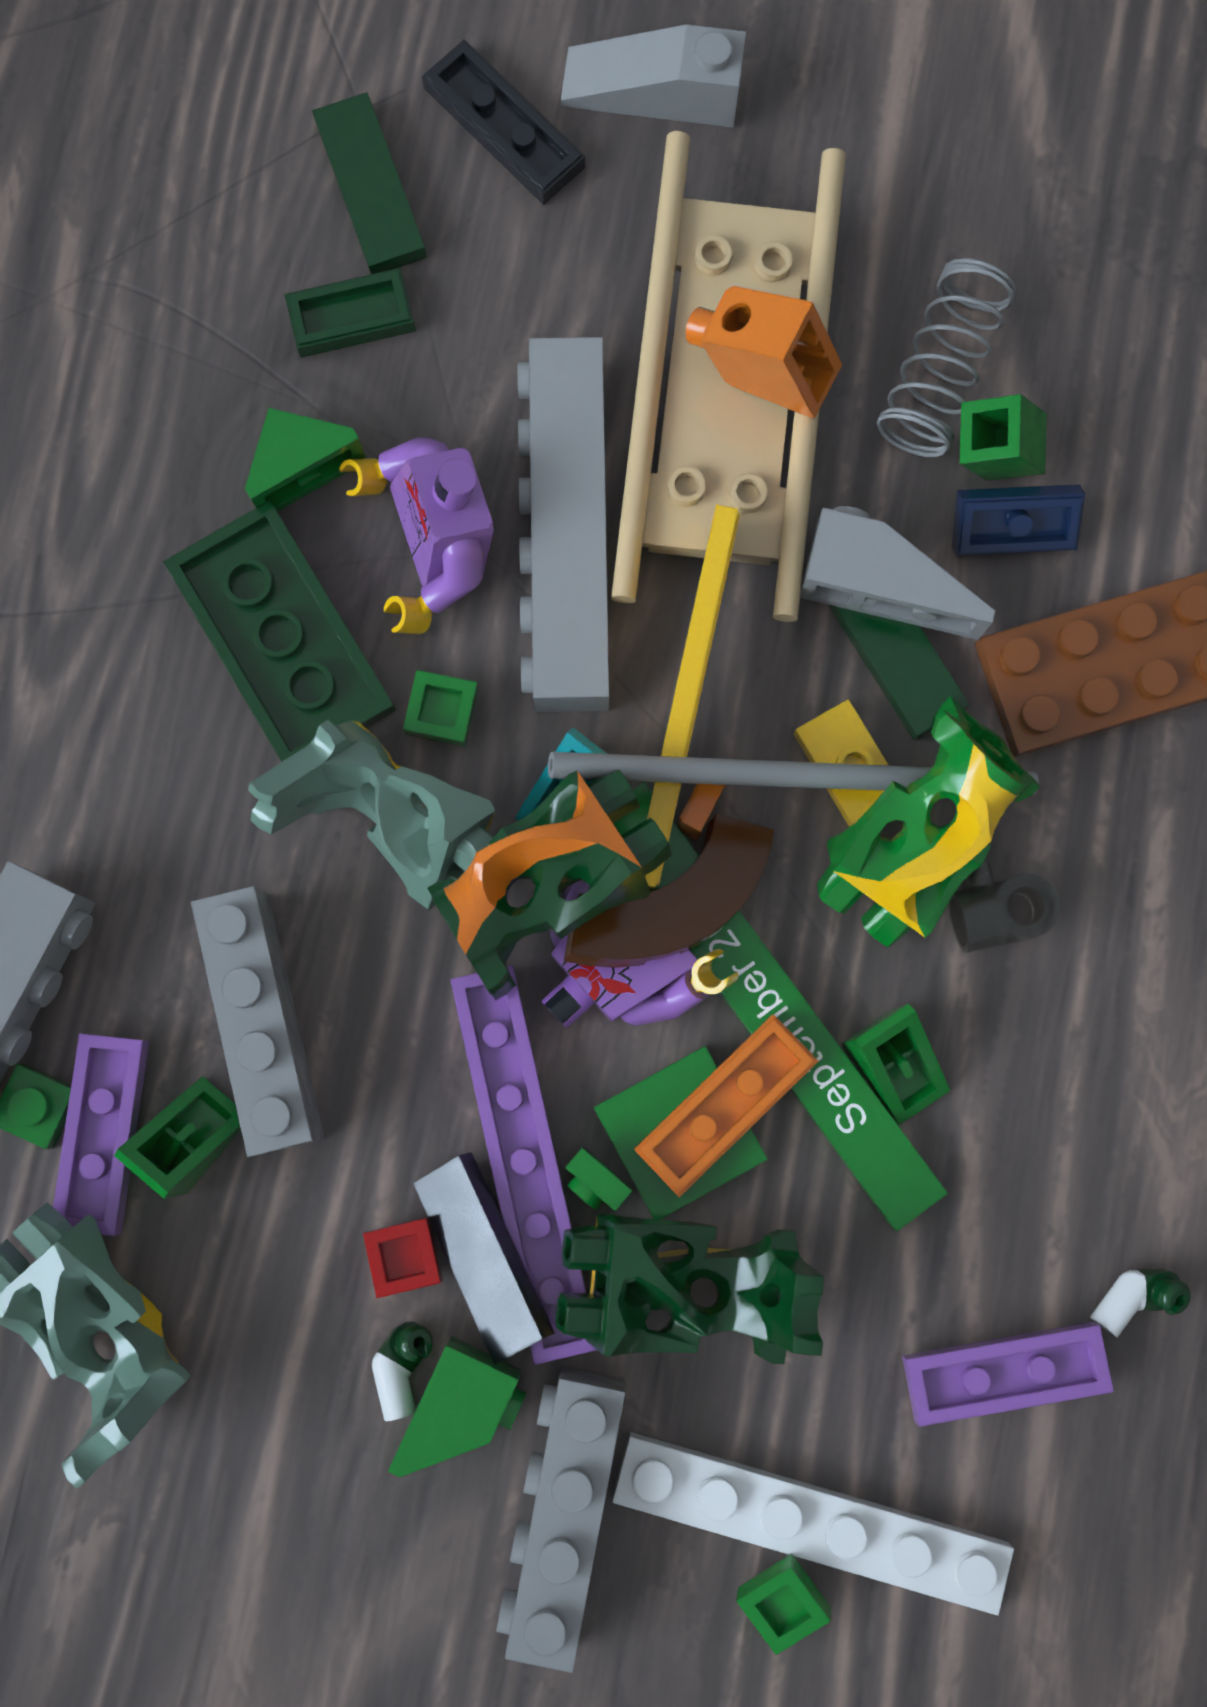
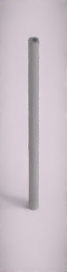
(735, 771)

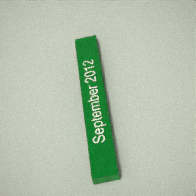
(833, 1088)

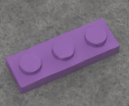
(98, 1121)
(1007, 1373)

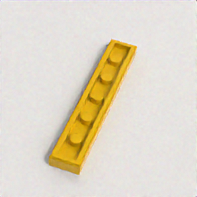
(694, 665)

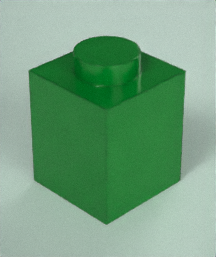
(1003, 437)

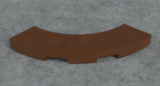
(684, 910)

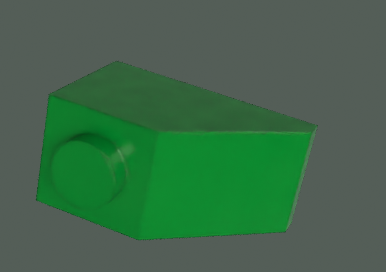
(459, 1408)

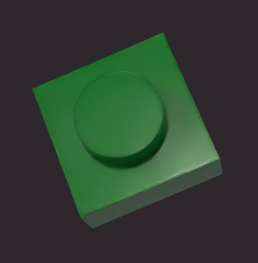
(441, 708)
(34, 1106)
(595, 1181)
(783, 1604)

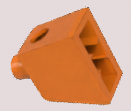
(768, 347)

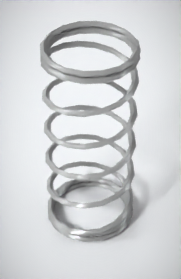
(944, 431)

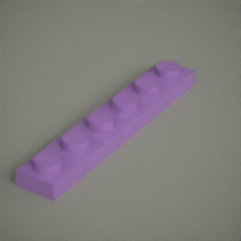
(520, 1147)

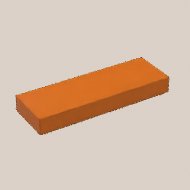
(725, 1105)

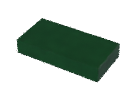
(350, 312)

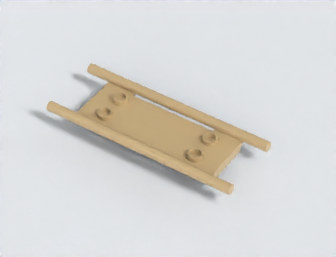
(715, 437)

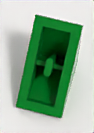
(298, 457)
(898, 1063)
(182, 1140)

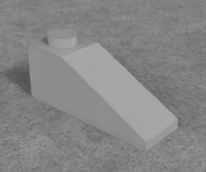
(659, 74)
(880, 573)

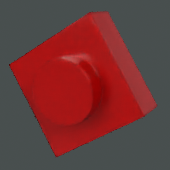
(402, 1257)

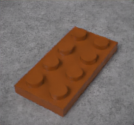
(1099, 665)

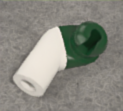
(1140, 1291)
(395, 1364)

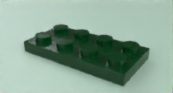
(277, 631)

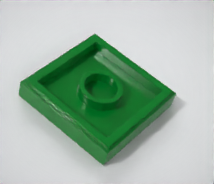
(643, 1107)

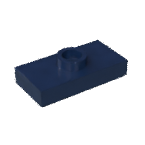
(1017, 519)

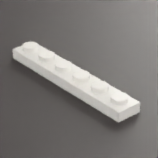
(813, 1523)

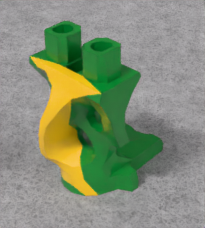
(926, 863)

